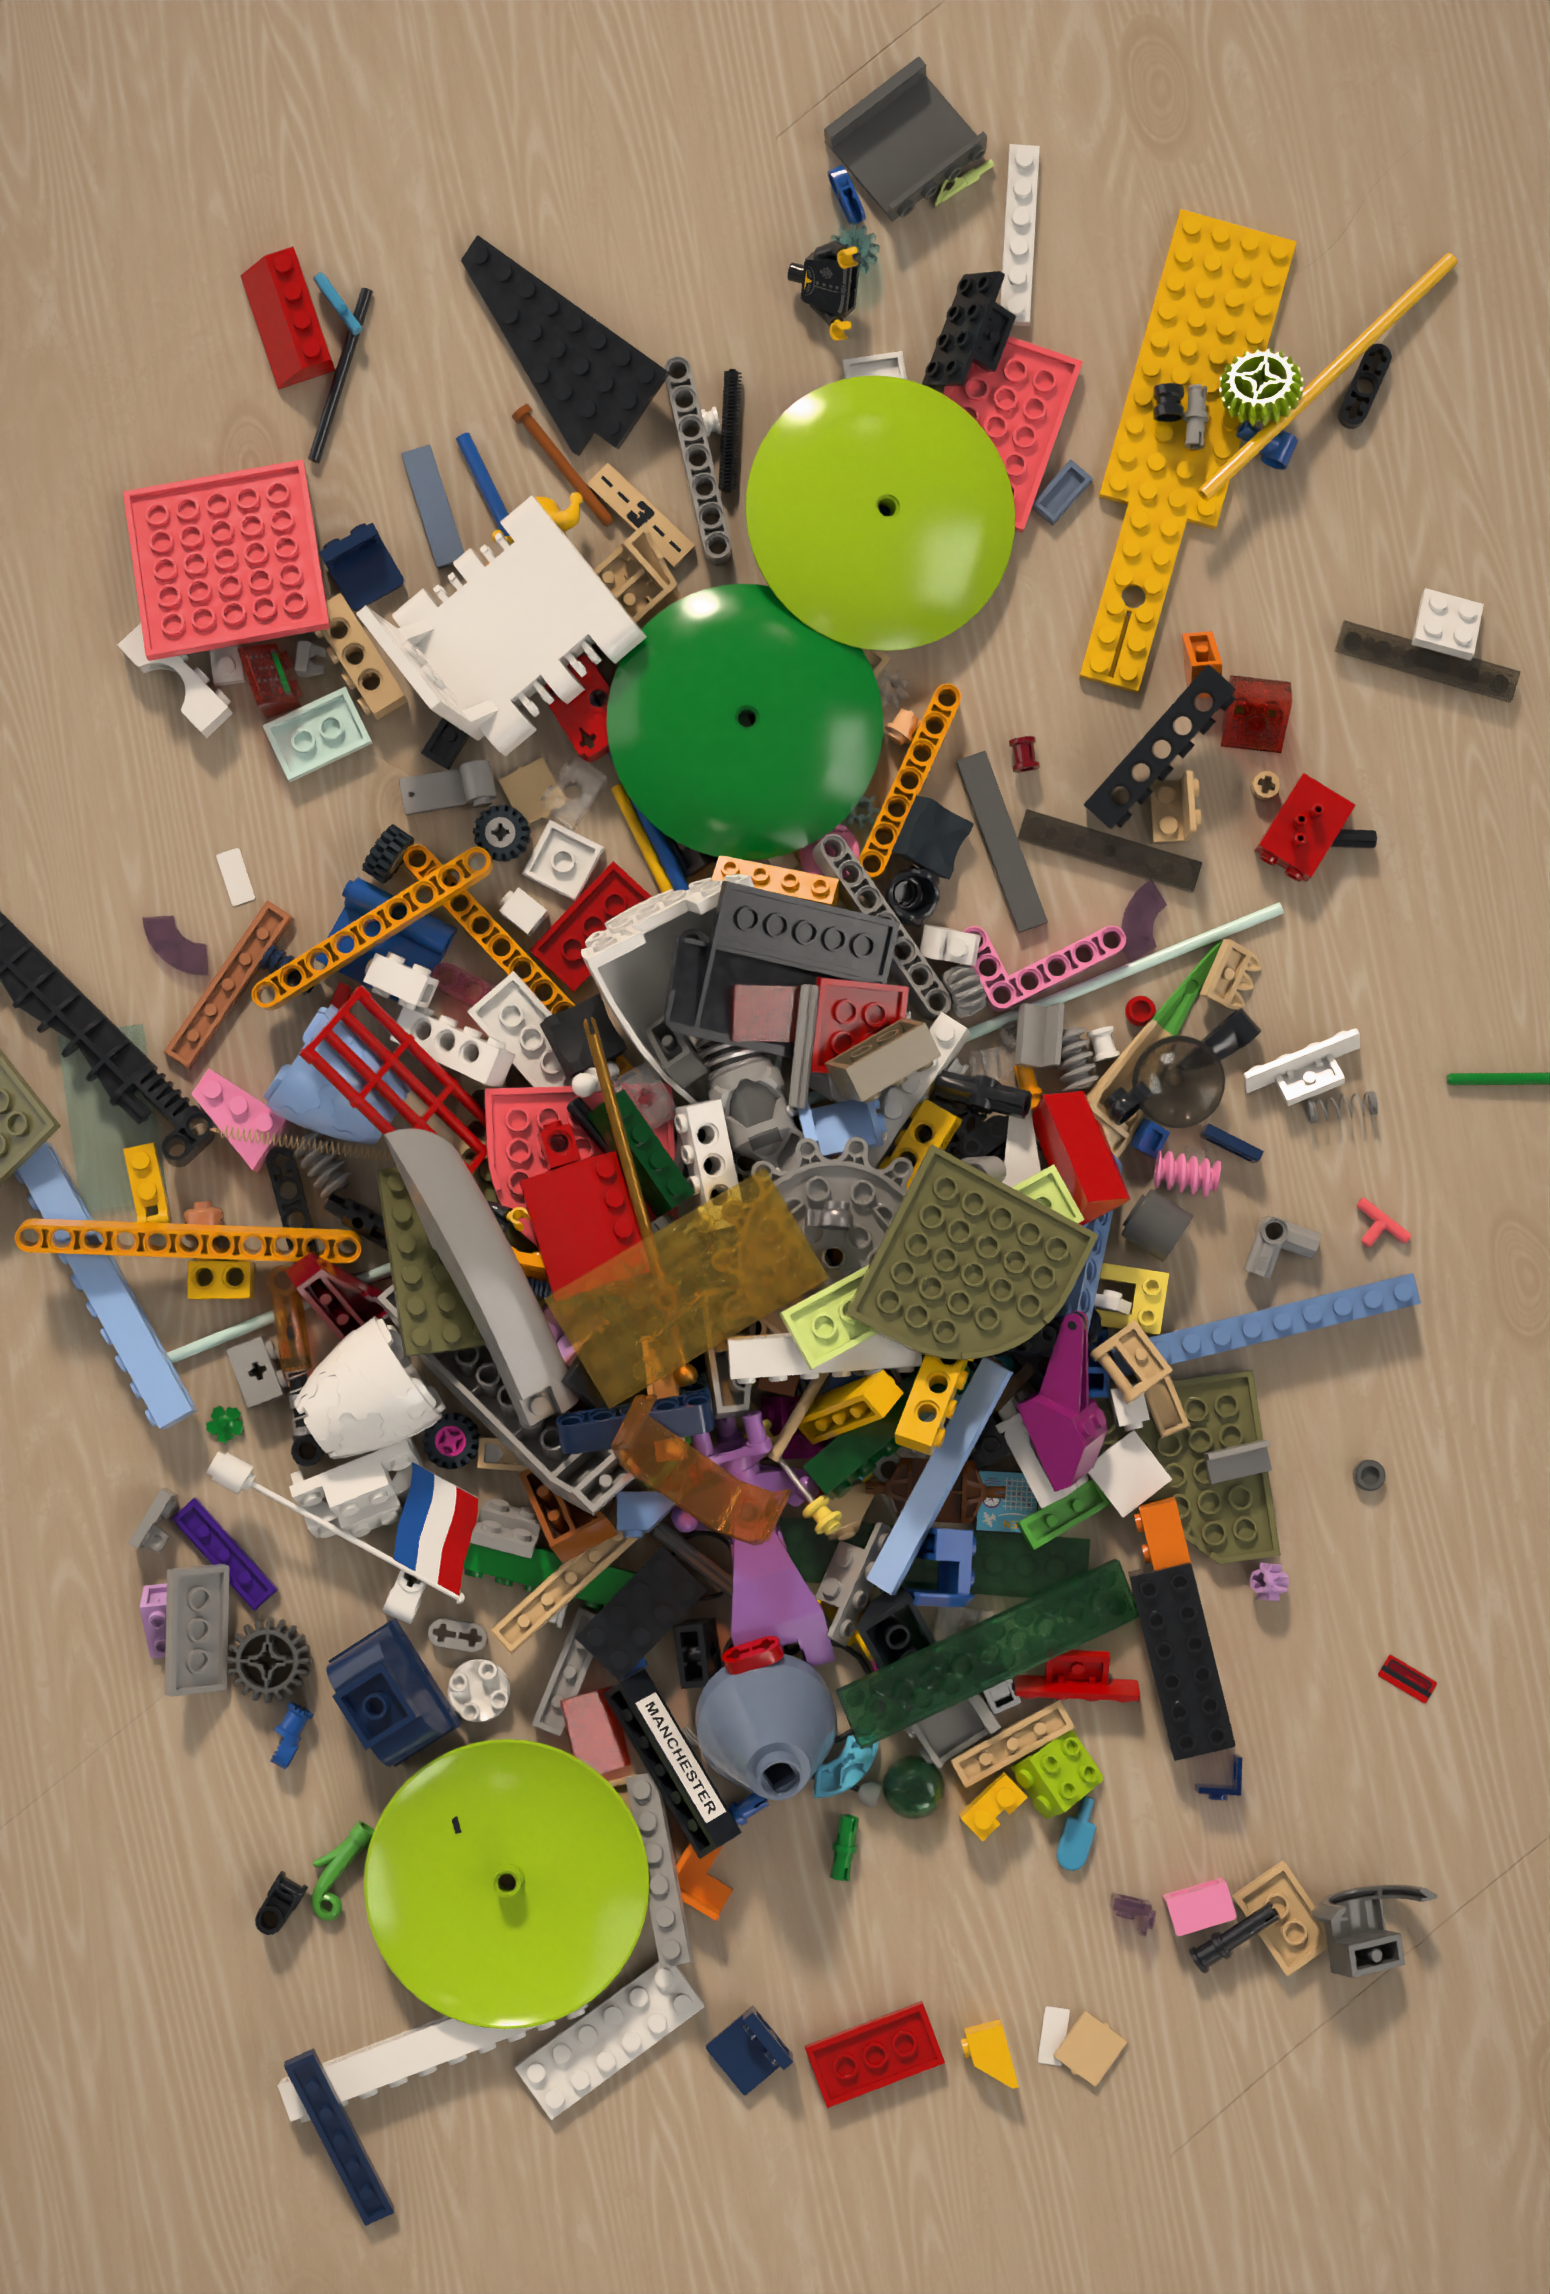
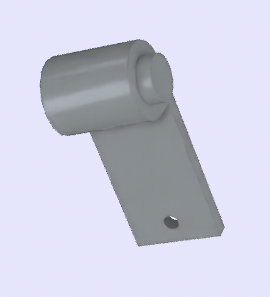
(449, 789)

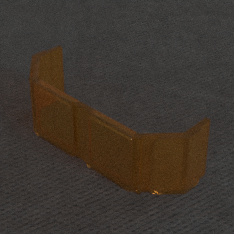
(693, 1479)

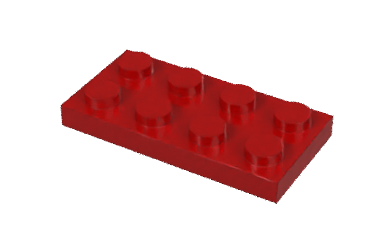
(603, 900)
(874, 2054)

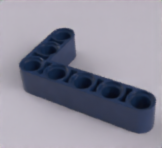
(682, 1415)

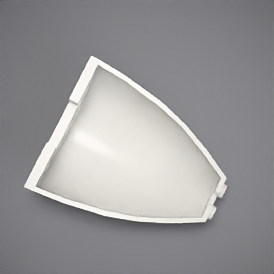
(635, 961)

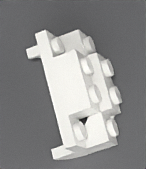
(359, 1492)

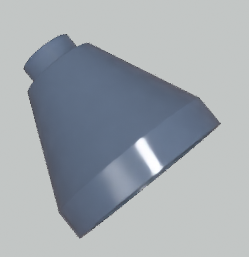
(767, 1726)

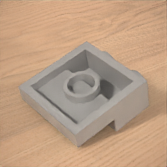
(507, 1528)

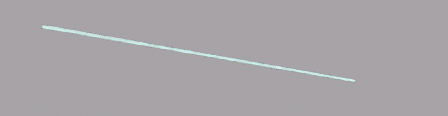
(814, 1097)

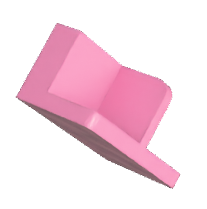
(1200, 1906)

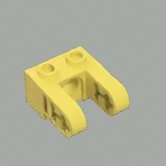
(1148, 1298)

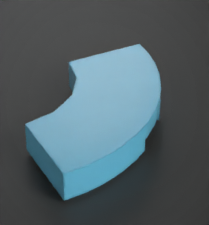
(845, 1770)

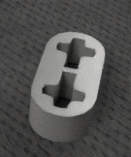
(459, 1627)

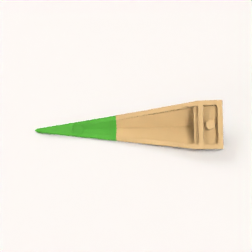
(1163, 1024)

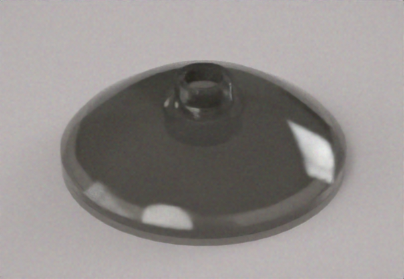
(1199, 1087)

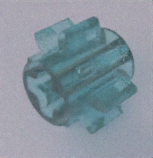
(861, 819)

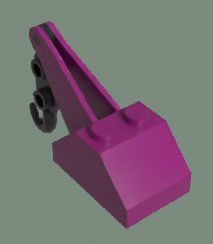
(1060, 1415)

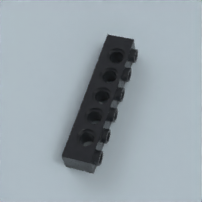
(1102, 802)

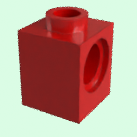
(558, 1159)

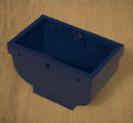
(390, 1695)

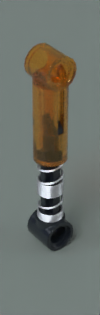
(294, 1356)

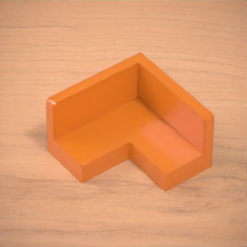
(699, 1887)

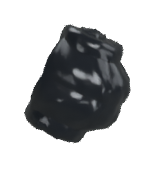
(913, 895)

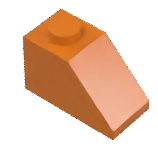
(1198, 652)

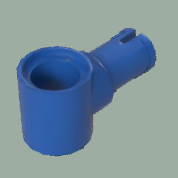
(1277, 451)

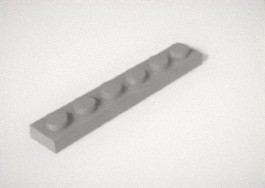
(664, 1889)

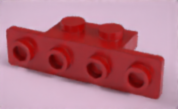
(1077, 1676)

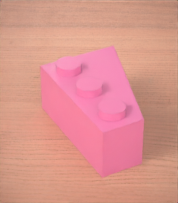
(235, 1107)

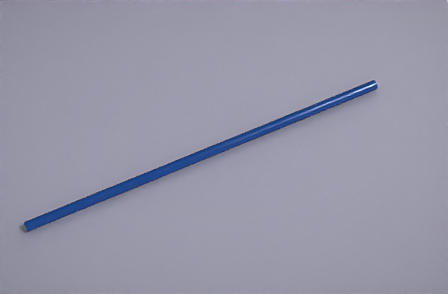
(499, 512)

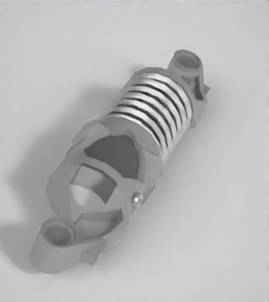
(751, 1097)

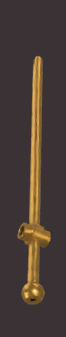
(687, 1373)

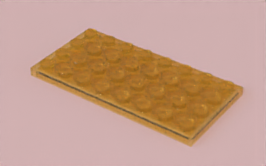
(686, 1288)

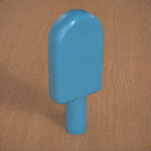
(337, 303)
(1076, 1837)

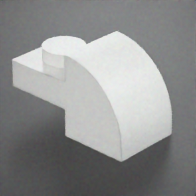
(949, 945)

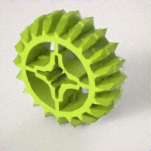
(1251, 400)

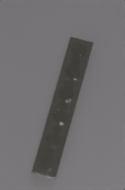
(1399, 654)
(1109, 851)

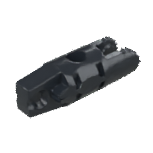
(349, 1214)

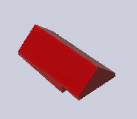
(1080, 1153)

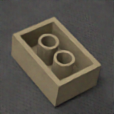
(883, 1060)

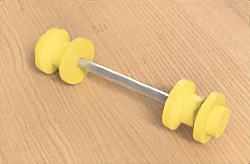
(826, 1520)

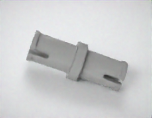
(1196, 417)

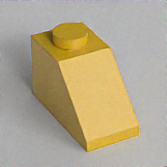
(990, 2051)

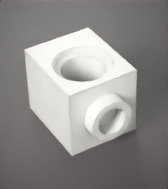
(522, 911)
(1128, 1415)

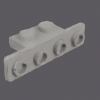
(847, 1585)

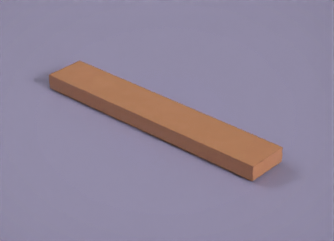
(228, 985)

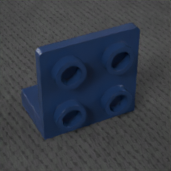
(749, 2050)

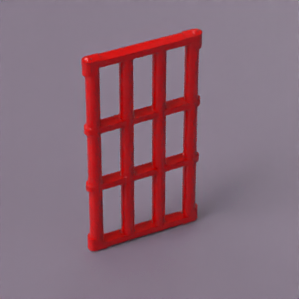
(391, 1061)

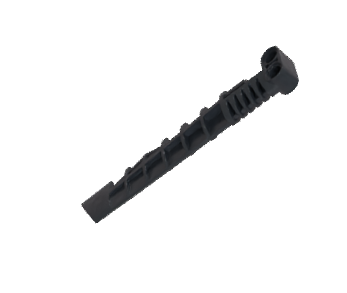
(114, 1059)

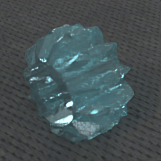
(860, 240)

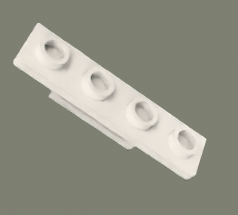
(1305, 1071)

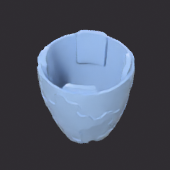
(314, 1103)

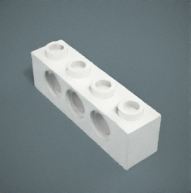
(491, 1063)
(716, 1147)

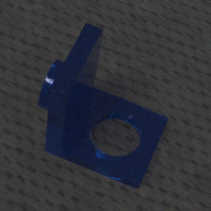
(1221, 1792)

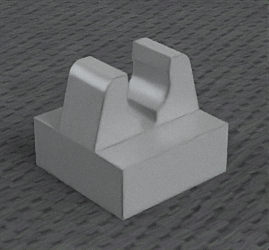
(305, 653)

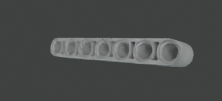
(693, 447)
(864, 886)

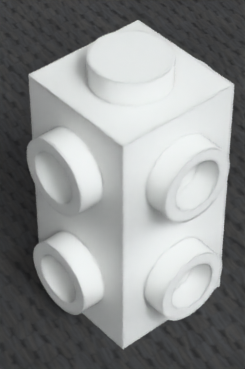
(393, 977)

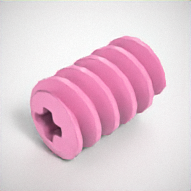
(1187, 1173)

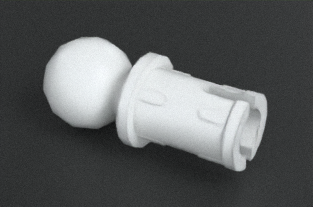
(587, 1083)

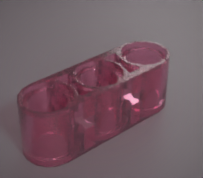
(461, 983)

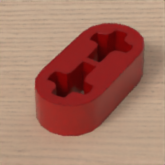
(753, 1655)

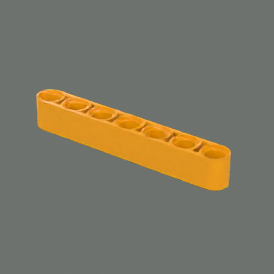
(915, 769)

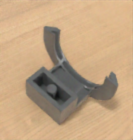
(1358, 1931)

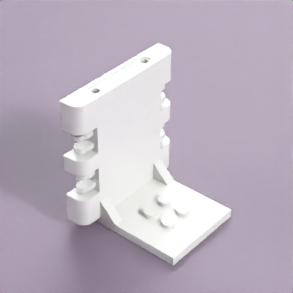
(507, 630)

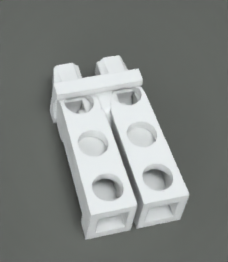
(1026, 1454)

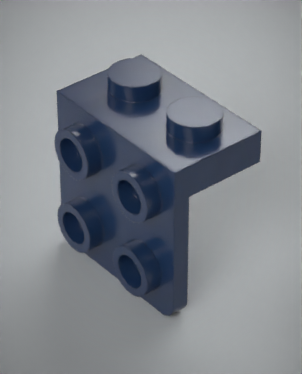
(362, 566)

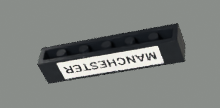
(672, 1763)

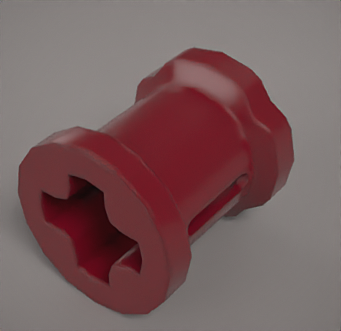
(1024, 754)

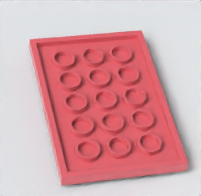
(1021, 412)

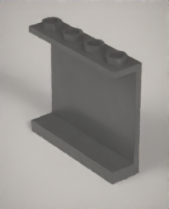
(904, 141)

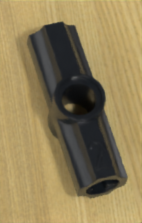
(983, 1094)

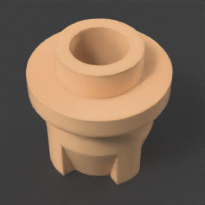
(903, 727)

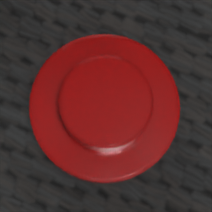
(1140, 1010)

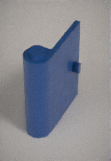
(419, 943)

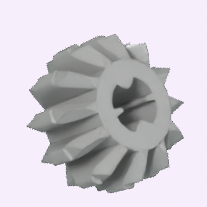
(964, 989)

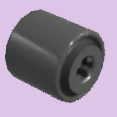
(1155, 1224)

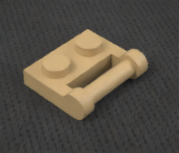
(1140, 1357)

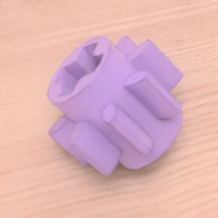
(1269, 1581)

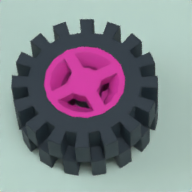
(442, 1446)

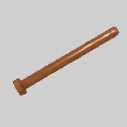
(524, 415)

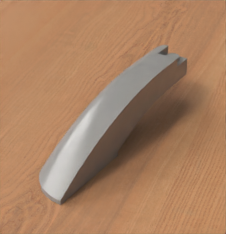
(484, 1272)

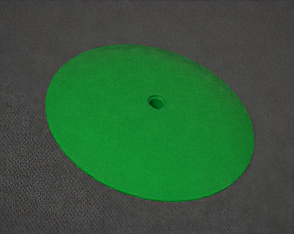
(729, 784)

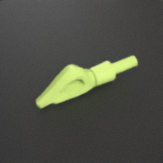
(960, 183)

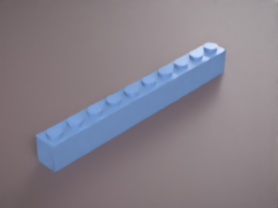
(1282, 1320)

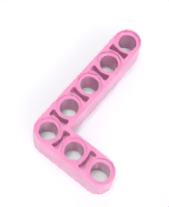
(1039, 969)

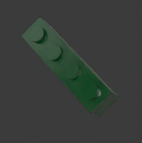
(658, 1175)

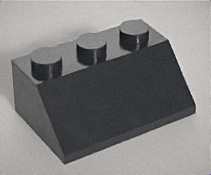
(893, 1628)

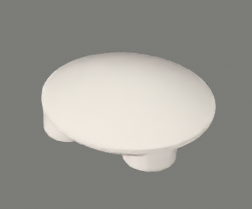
(478, 1690)

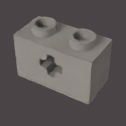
(254, 1388)

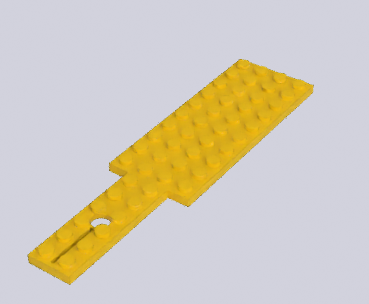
(1209, 306)

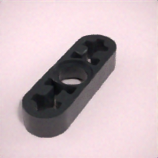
(1376, 381)

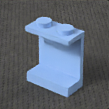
(837, 1123)

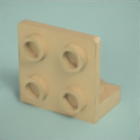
(1174, 810)

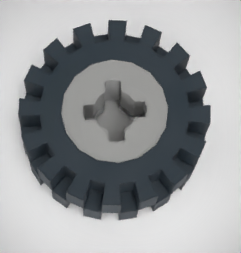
(513, 832)
(387, 854)

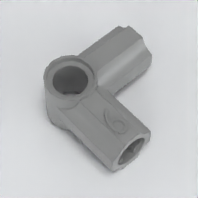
(1290, 1237)

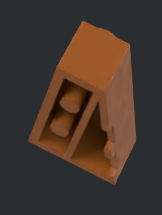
(566, 1526)

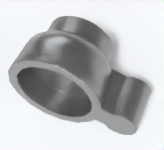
(834, 1216)

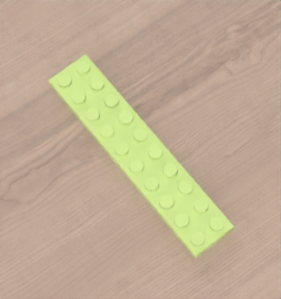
(820, 1322)

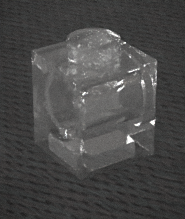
(990, 1063)

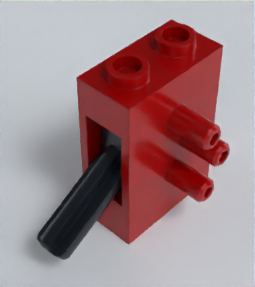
(1307, 828)

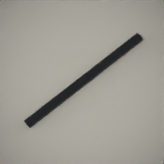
(339, 379)

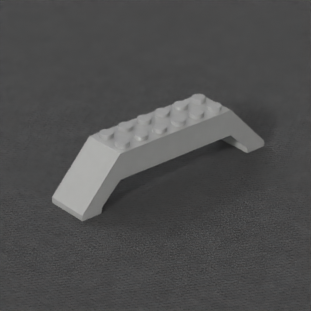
(471, 1375)

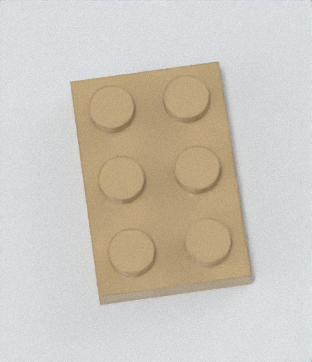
(1297, 1934)

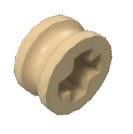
(1274, 782)

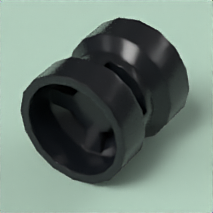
(1168, 400)

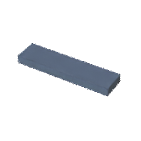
(433, 505)

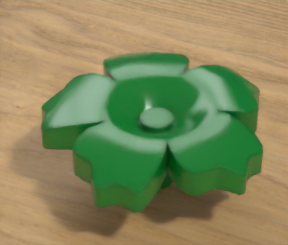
(225, 1423)

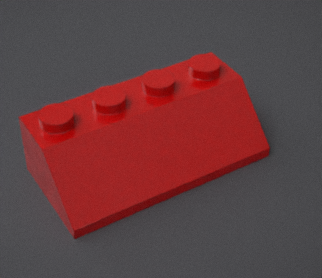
(287, 318)

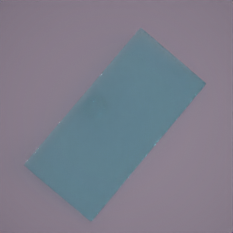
(103, 1131)

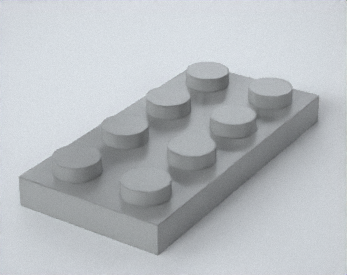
(196, 1629)

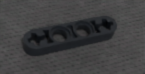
(296, 1204)

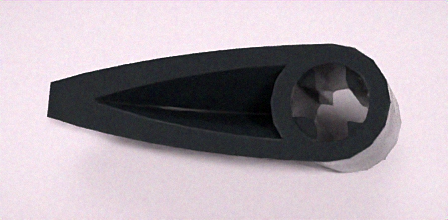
(1232, 1034)

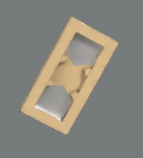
(495, 1455)

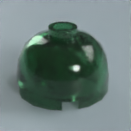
(913, 1787)

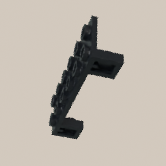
(1182, 1661)

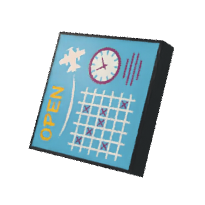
(1002, 1514)

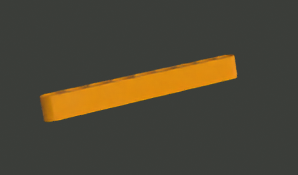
(357, 929)

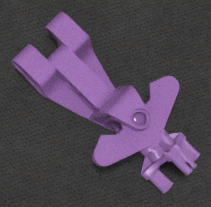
(767, 1586)

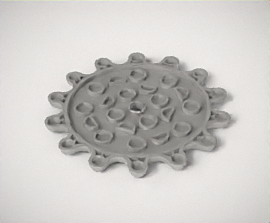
(851, 1179)

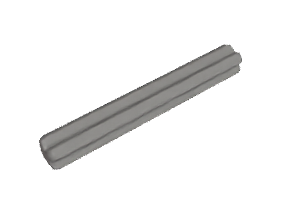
(803, 1046)

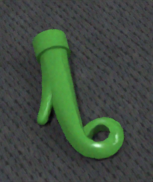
(338, 1862)

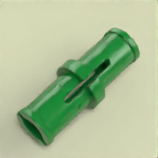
(844, 1847)

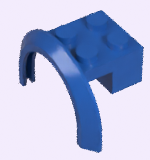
(955, 1576)

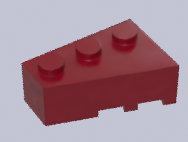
(335, 1294)

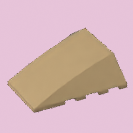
(639, 577)

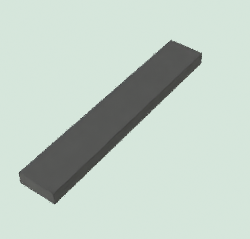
(1001, 841)

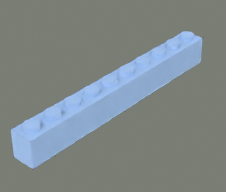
(108, 1295)

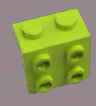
(1058, 1775)

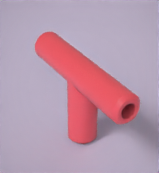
(1381, 1223)

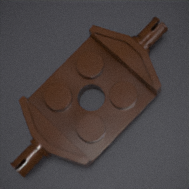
(961, 1502)

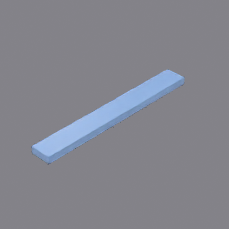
(939, 1476)

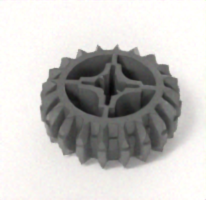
(268, 1674)

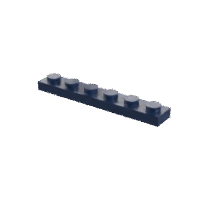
(339, 2136)

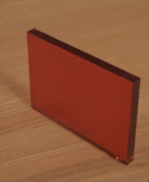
(764, 1013)
(595, 1731)

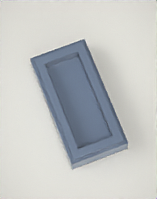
(1061, 492)

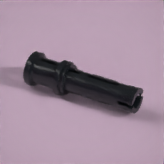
(1222, 1944)

